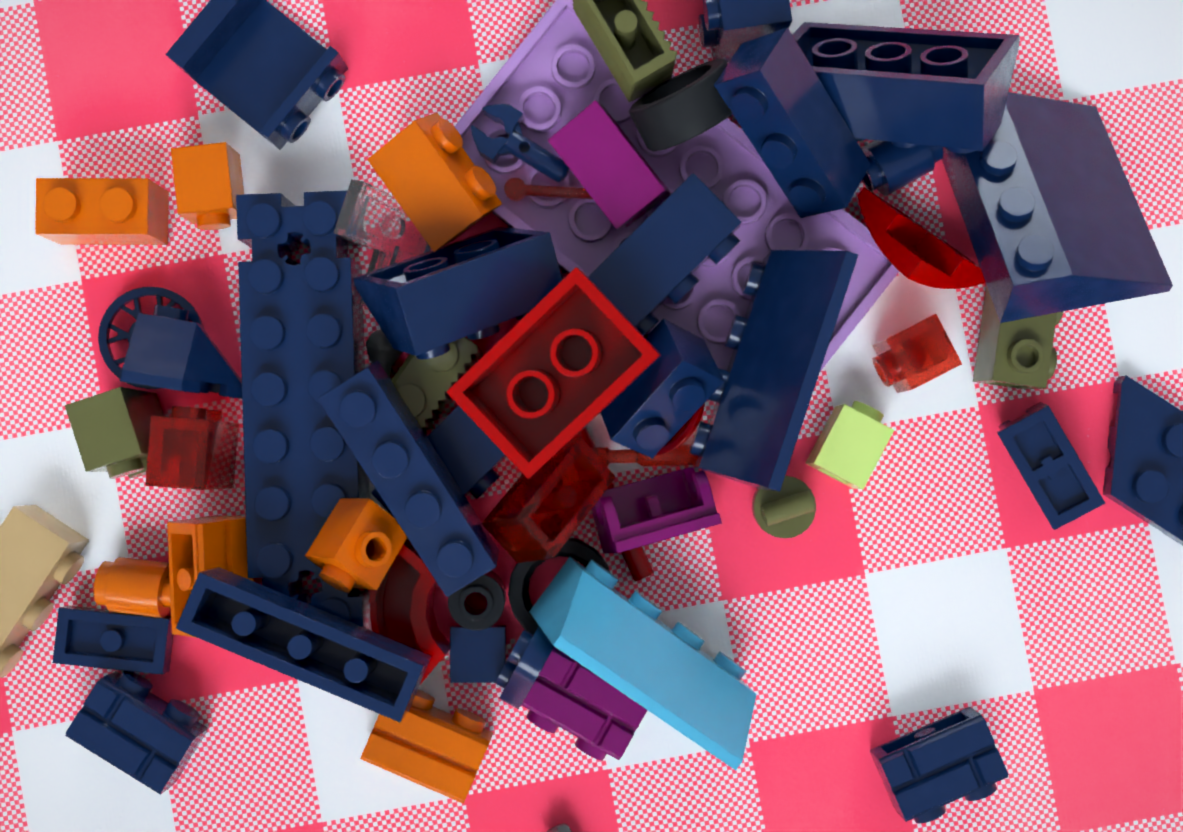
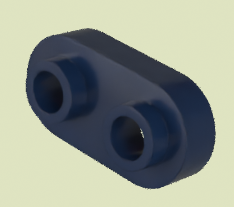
(523, 666)

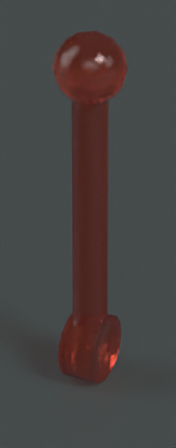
(516, 190)

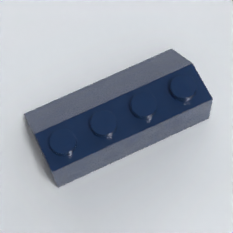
(914, 82)

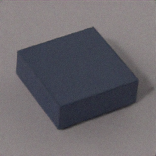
(477, 654)

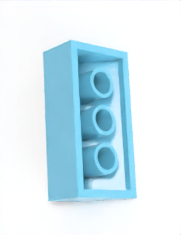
(647, 659)

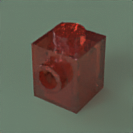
(915, 355)

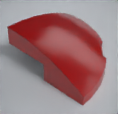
(915, 249)

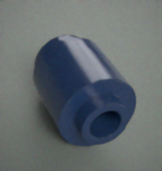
(897, 166)

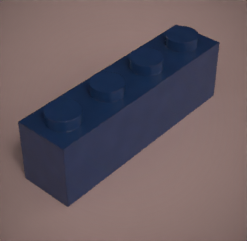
(411, 478)
(304, 642)

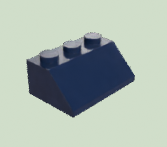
(460, 289)

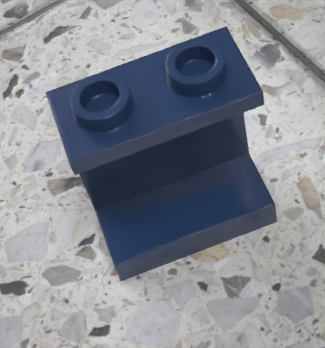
(259, 66)

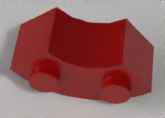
(405, 606)

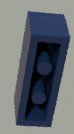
(793, 123)

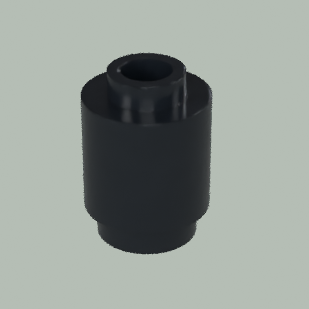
(478, 619)

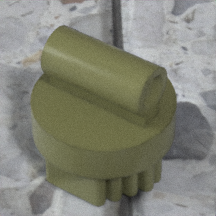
(784, 512)

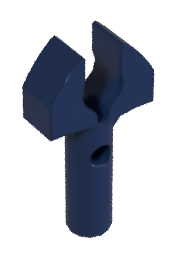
(516, 143)

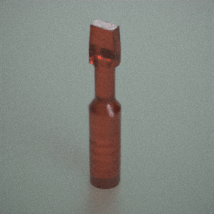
(676, 457)

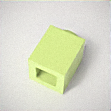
(851, 444)

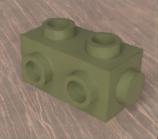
(1016, 351)

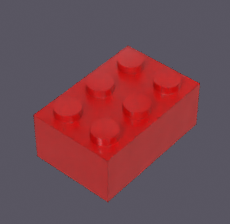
(553, 373)

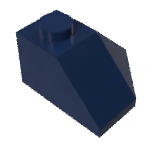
(177, 356)

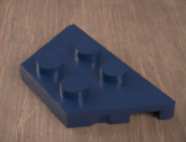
(1146, 458)

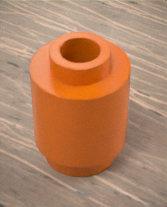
(134, 587)

